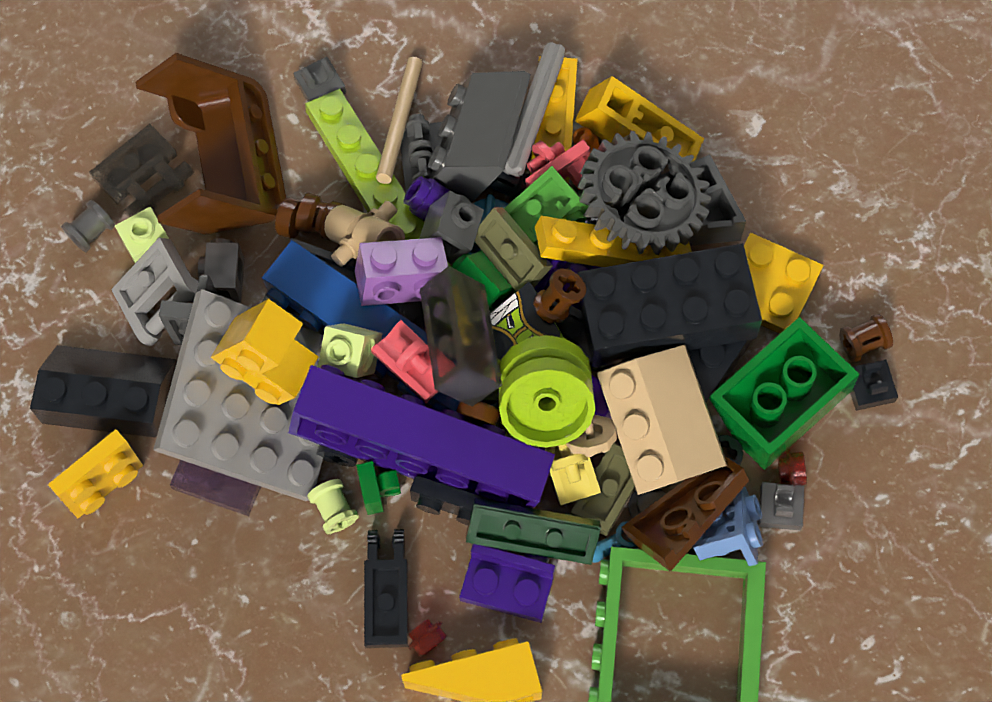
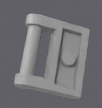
(148, 283)

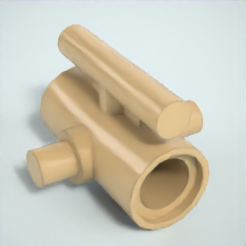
(353, 227)

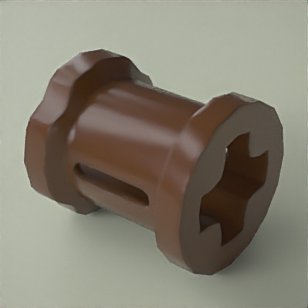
(554, 292)
(866, 337)

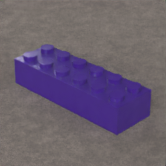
(417, 439)

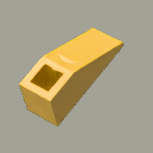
(492, 676)

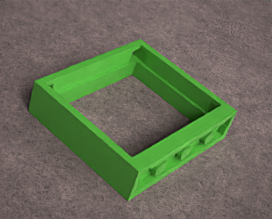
(751, 614)

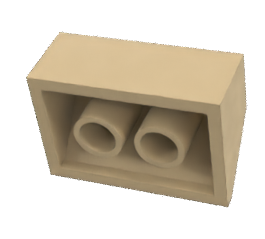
(661, 419)

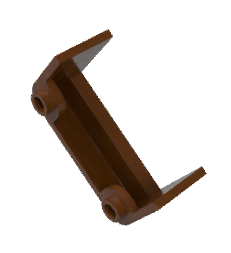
(233, 145)

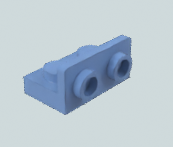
(734, 530)

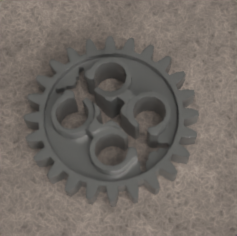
(622, 165)

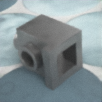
(224, 266)

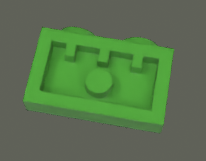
(546, 197)

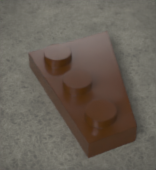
(685, 513)

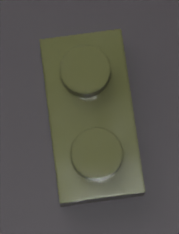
(511, 249)
(615, 488)

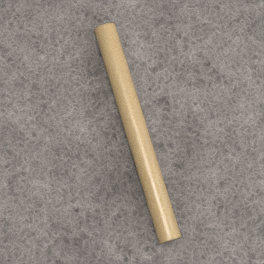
(399, 120)

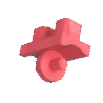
(567, 164)
(408, 359)

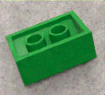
(783, 392)

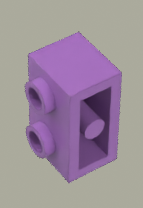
(397, 269)

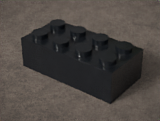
(669, 303)

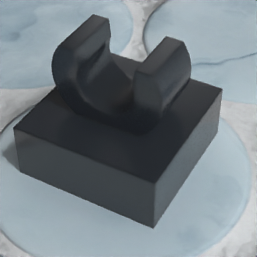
(873, 386)

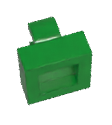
(375, 487)

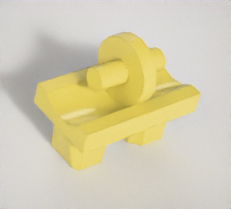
(572, 475)

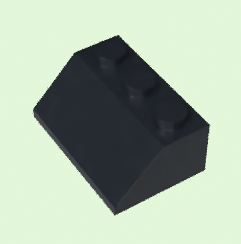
(102, 390)

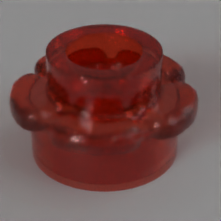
(792, 468)
(426, 637)

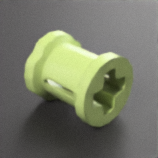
(333, 506)

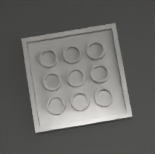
(223, 421)

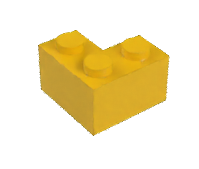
(264, 352)

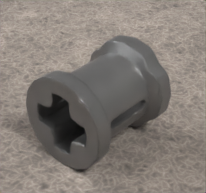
(88, 226)

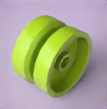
(546, 391)

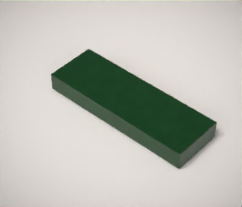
(533, 531)

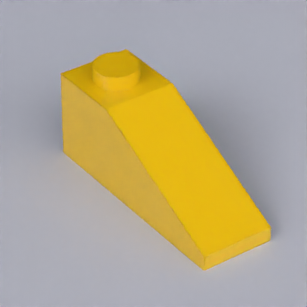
(619, 109)

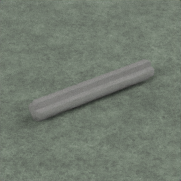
(534, 108)

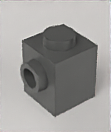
(455, 221)

